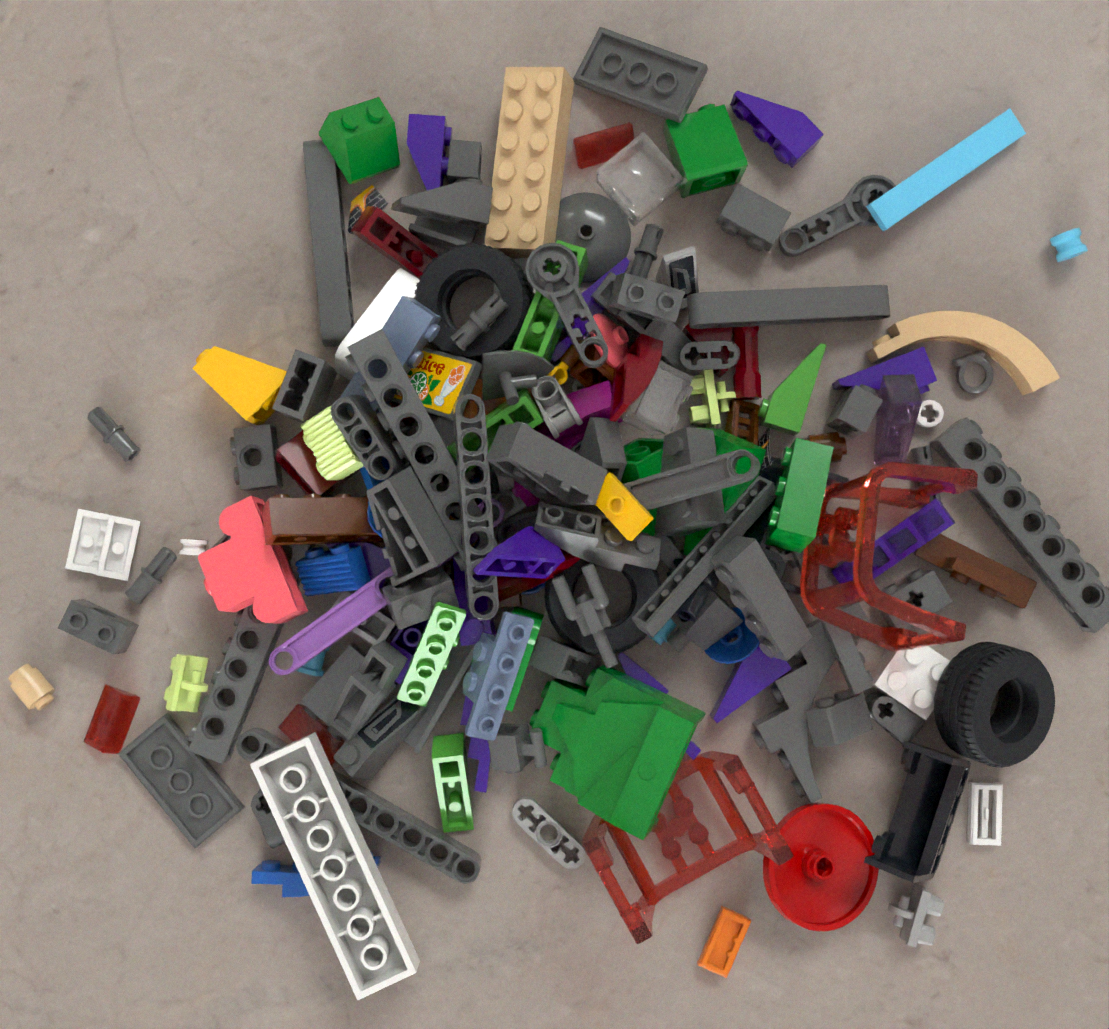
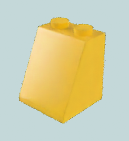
(241, 382)

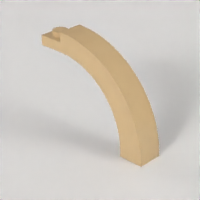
(1002, 343)

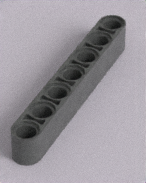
(328, 243)
(787, 306)
(467, 492)

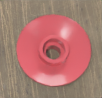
(615, 338)

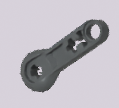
(840, 216)
(565, 295)

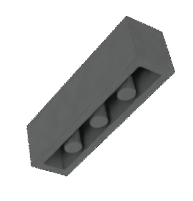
(761, 598)

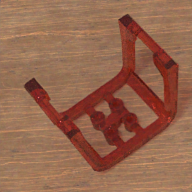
(870, 493)
(768, 842)

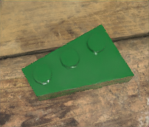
(799, 495)

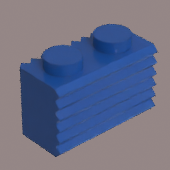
(332, 570)

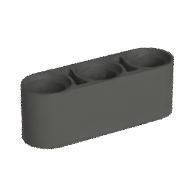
(354, 429)

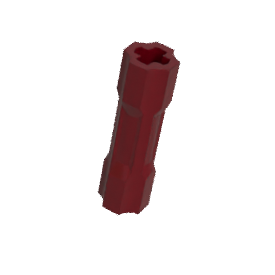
(747, 376)

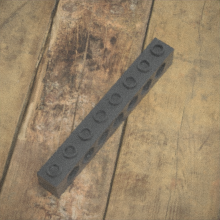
(379, 348)
(1089, 615)
(203, 738)

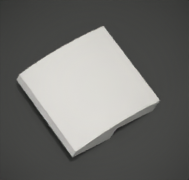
(102, 544)

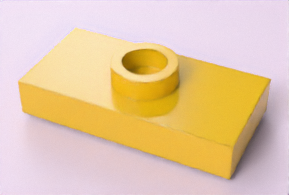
(622, 508)

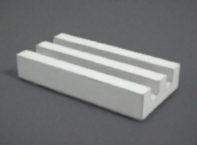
(972, 829)

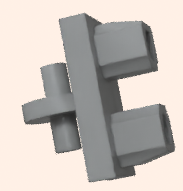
(911, 915)

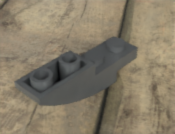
(670, 334)
(589, 540)

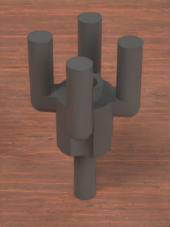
(588, 610)

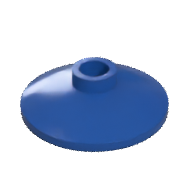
(735, 651)

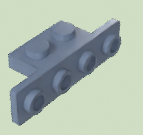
(494, 674)

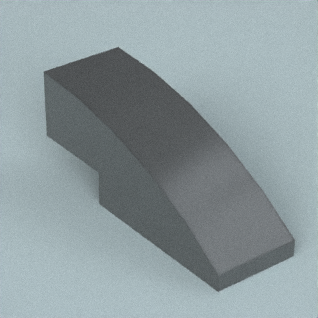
(366, 689)

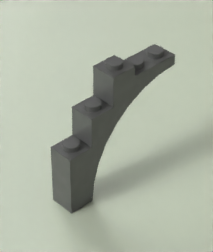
(797, 689)

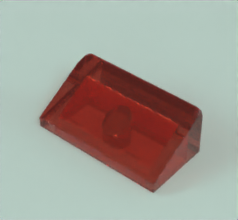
(601, 145)
(111, 720)

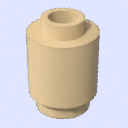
(31, 687)

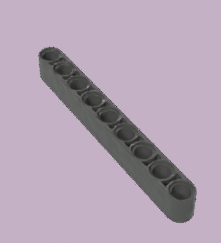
(370, 818)

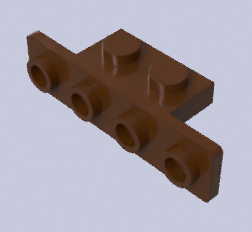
(972, 567)

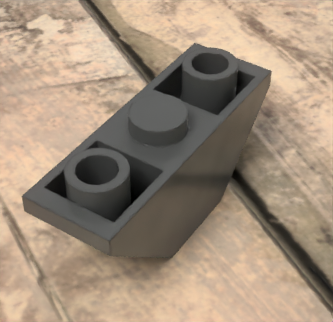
(604, 445)

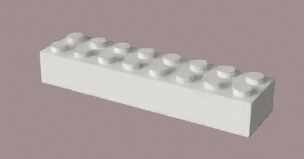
(336, 866)

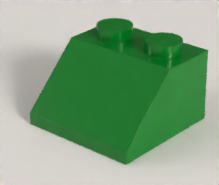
(362, 140)

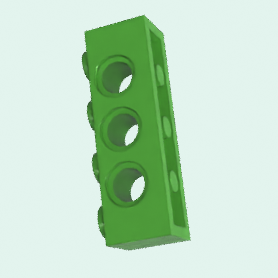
(542, 323)

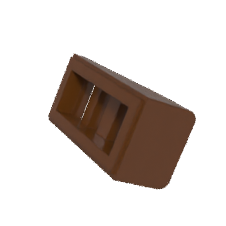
(751, 423)

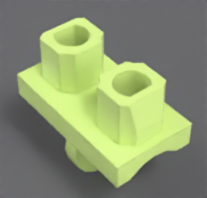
(709, 411)
(186, 683)

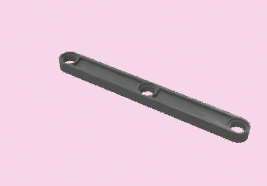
(665, 487)

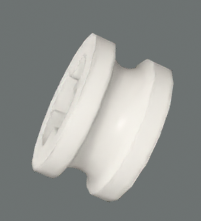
(934, 406)
(193, 547)

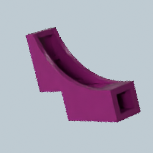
(588, 402)

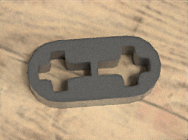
(710, 362)

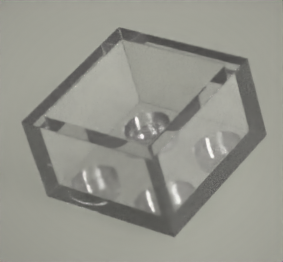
(639, 178)
(658, 404)

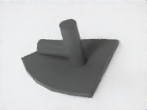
(510, 372)

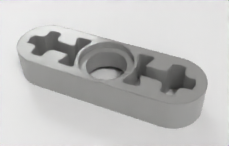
(570, 842)

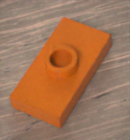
(724, 941)

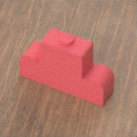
(248, 570)

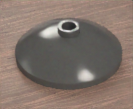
(609, 229)

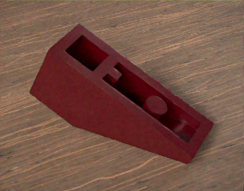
(393, 241)

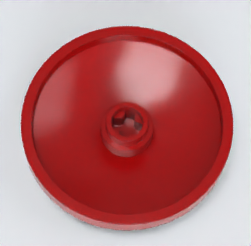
(827, 877)

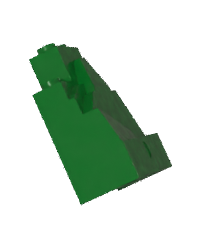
(616, 744)

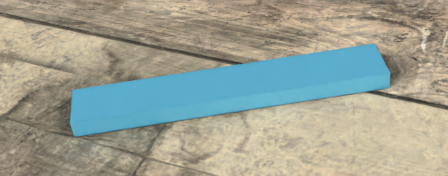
(946, 170)

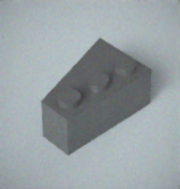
(409, 526)

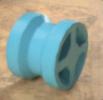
(1068, 244)

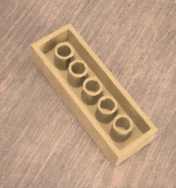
(529, 159)

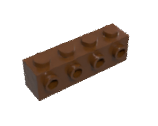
(317, 520)

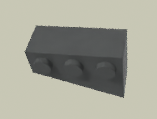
(545, 466)
(696, 513)

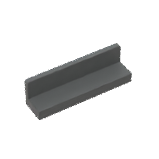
(442, 693)

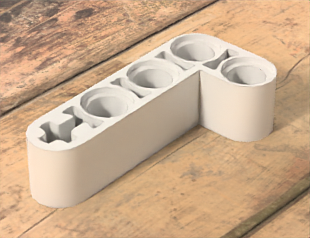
(375, 316)

